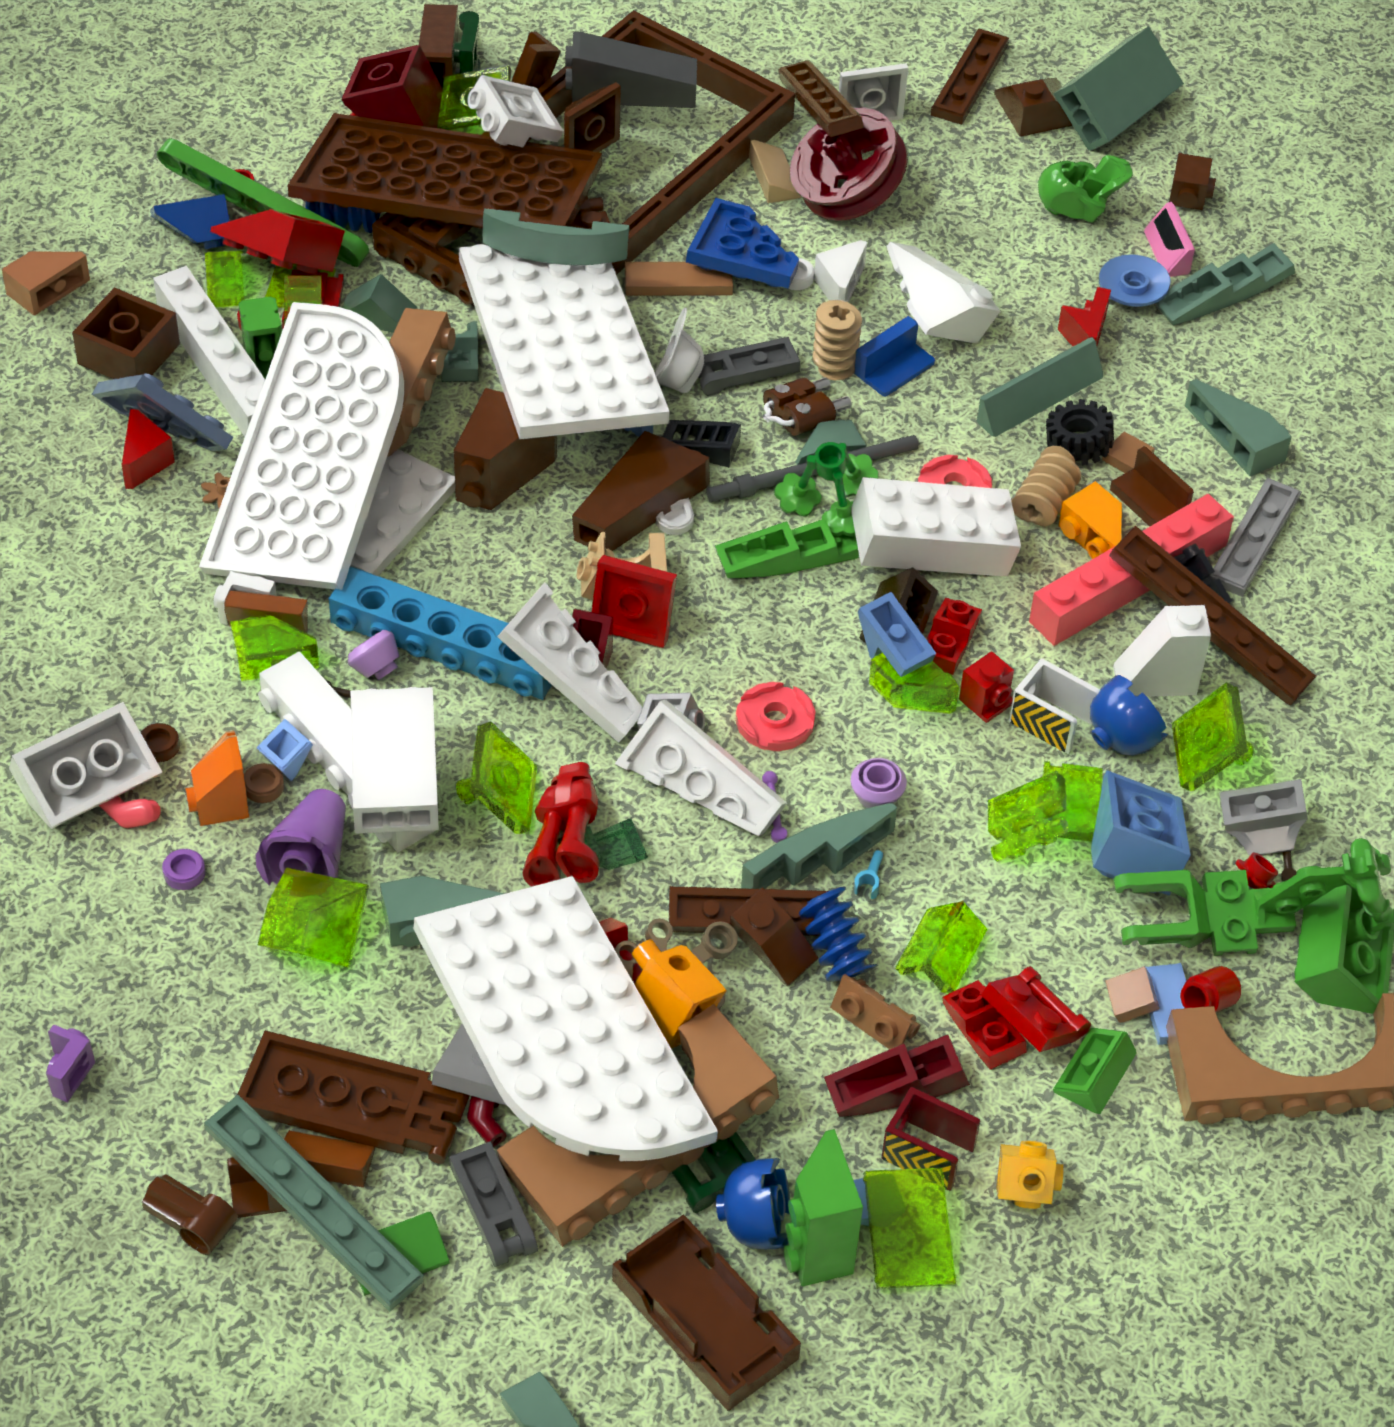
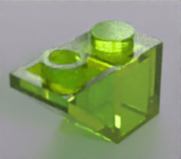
(920, 690)

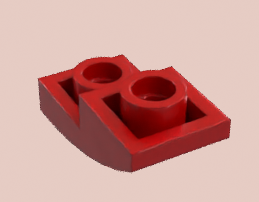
(952, 632)
(984, 1026)

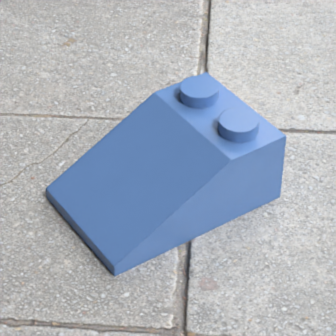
(1138, 829)

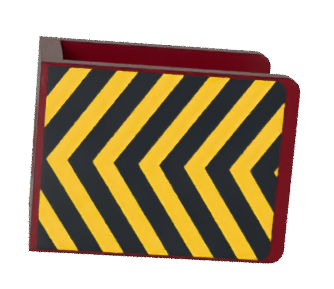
(936, 1118)

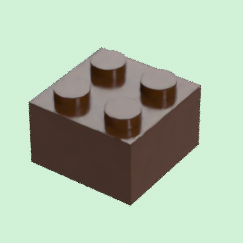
(126, 336)

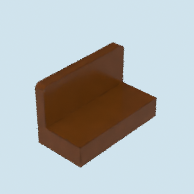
(536, 61)
(1152, 488)

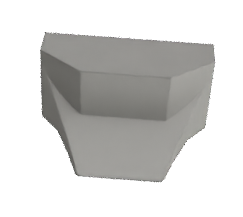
(1265, 816)

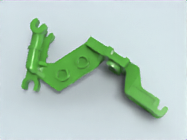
(1235, 913)

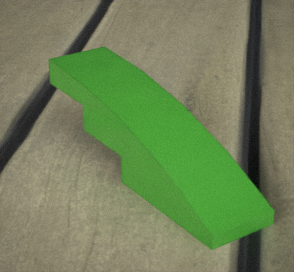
(785, 551)

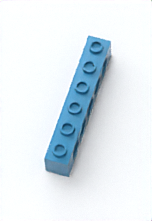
(433, 630)

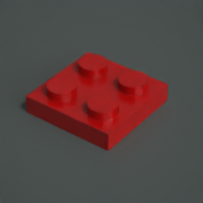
(636, 598)

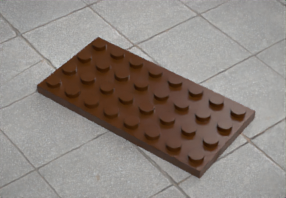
(441, 173)

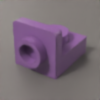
(70, 1063)

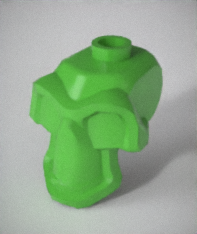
(1080, 188)

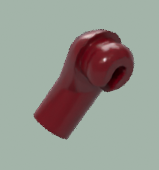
(481, 1119)

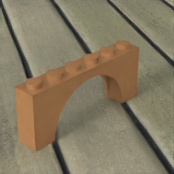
(1224, 1082)
(580, 1190)

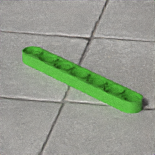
(246, 192)

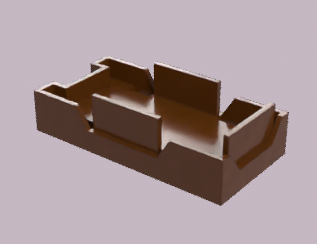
(705, 1312)

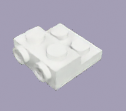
(513, 112)

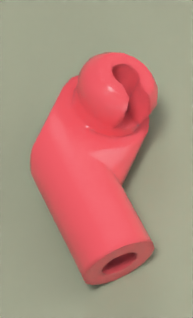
(133, 812)

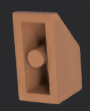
(44, 278)

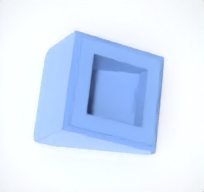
(286, 749)

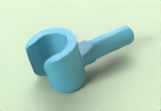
(870, 875)

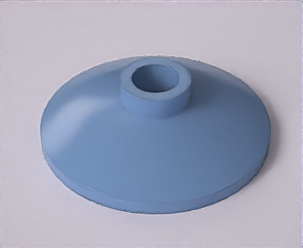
(1135, 280)

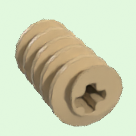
(836, 339)
(1047, 486)

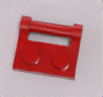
(1035, 1010)

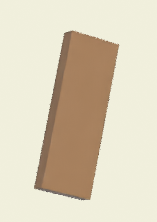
(674, 280)

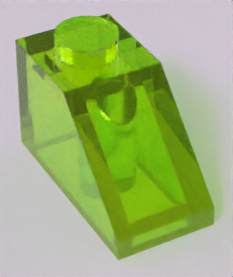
(267, 641)

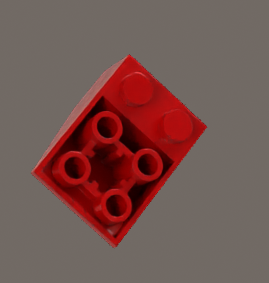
(285, 238)

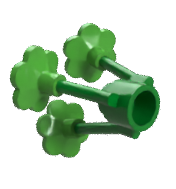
(832, 464)

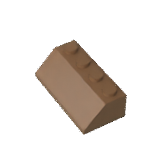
(421, 346)

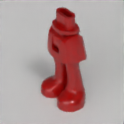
(565, 807)

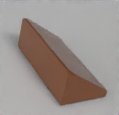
(287, 609)
(334, 1158)

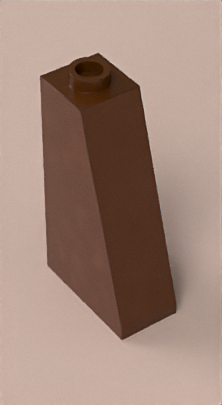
(438, 38)

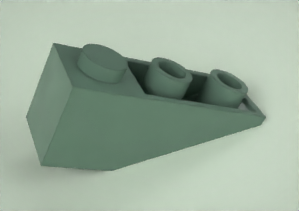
(419, 896)

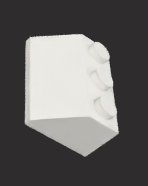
(84, 766)

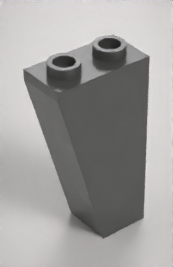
(645, 74)

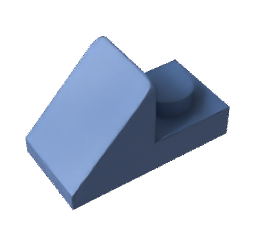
(894, 634)

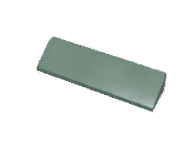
(1040, 388)

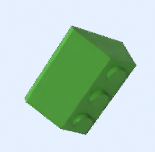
(1341, 955)
(823, 1216)

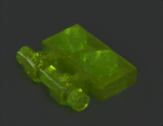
(1027, 806)

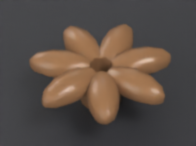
(217, 490)

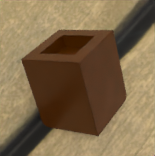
(248, 1195)

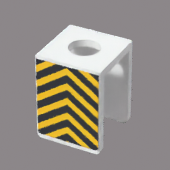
(1041, 717)

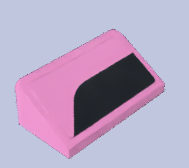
(1170, 241)

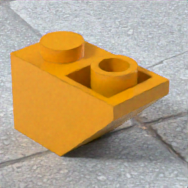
(1092, 519)

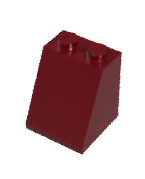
(395, 88)

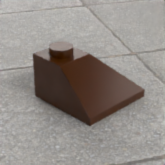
(1033, 106)
(594, 120)

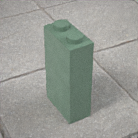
(1118, 88)

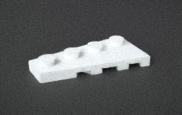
(689, 762)

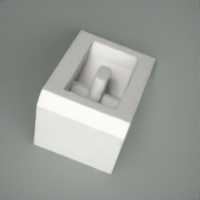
(840, 269)

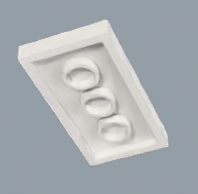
(402, 504)

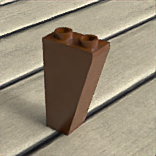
(638, 488)

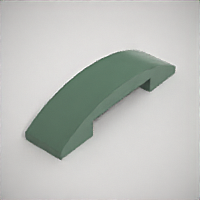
(555, 243)

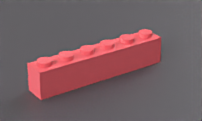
(1106, 586)

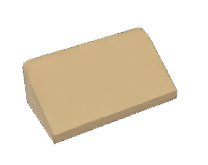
(772, 172)

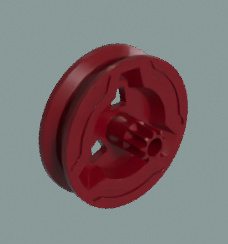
(868, 182)

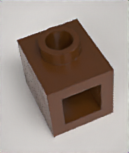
(1192, 181)

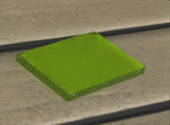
(909, 1228)

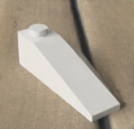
(942, 298)

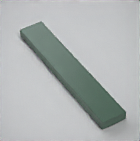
(314, 1203)

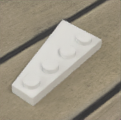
(558, 653)

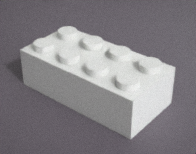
(935, 527)

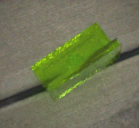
(943, 945)

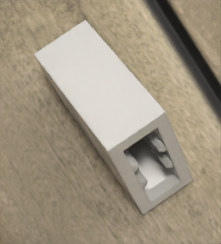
(1168, 653)

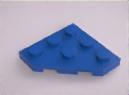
(740, 246)

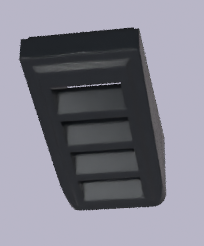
(722, 437)

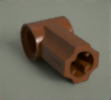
(198, 1219)

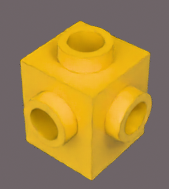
(1026, 1159)

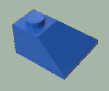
(195, 218)

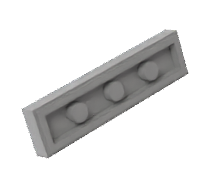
(1255, 536)

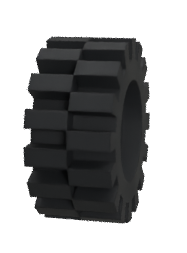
(1081, 418)

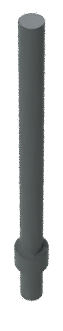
(746, 485)

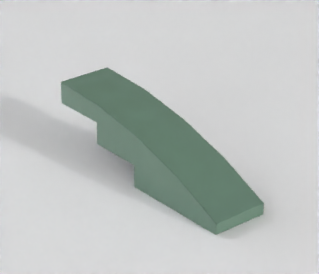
(1223, 286)
(827, 843)

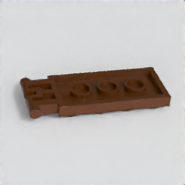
(351, 1096)

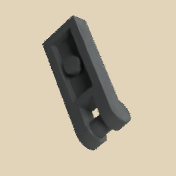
(748, 365)
(492, 1203)

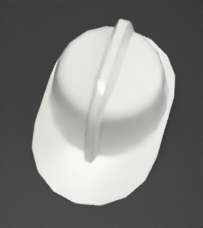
(681, 361)

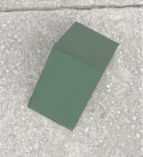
(379, 303)

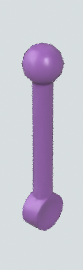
(778, 833)

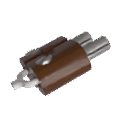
(802, 405)

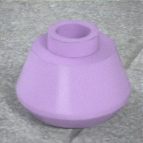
(375, 655)
(878, 782)

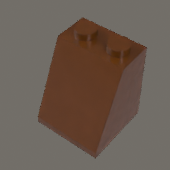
(492, 458)

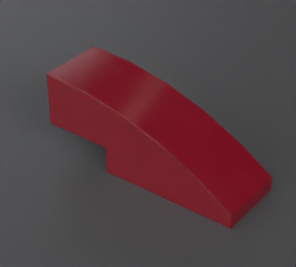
(887, 1077)

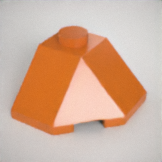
(219, 784)

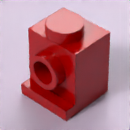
(987, 687)

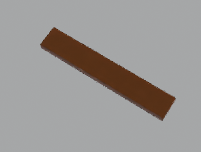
(820, 98)
(1227, 626)

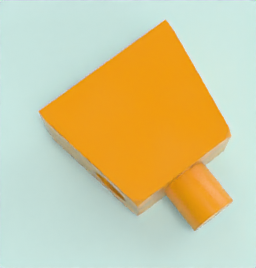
(674, 986)

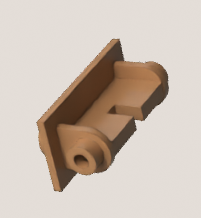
(871, 1014)

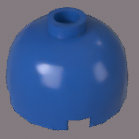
(1125, 720)
(756, 1204)

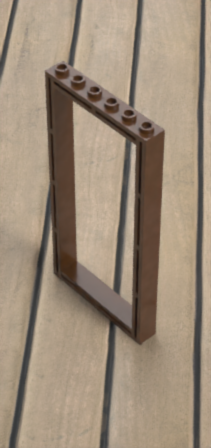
(663, 210)

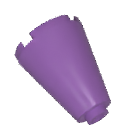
(305, 839)

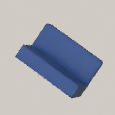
(892, 358)

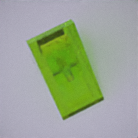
(225, 277)

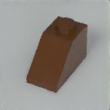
(773, 937)

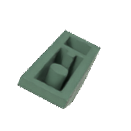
(1240, 428)

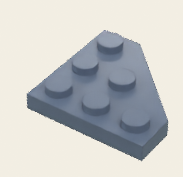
(169, 412)

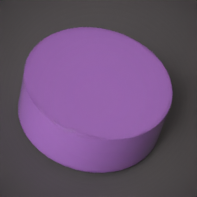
(183, 869)

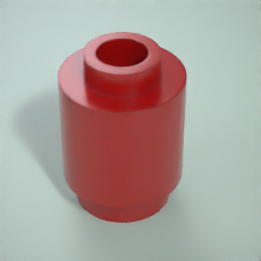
(1210, 988)

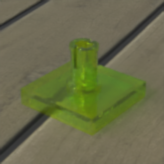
(1210, 737)
(501, 779)

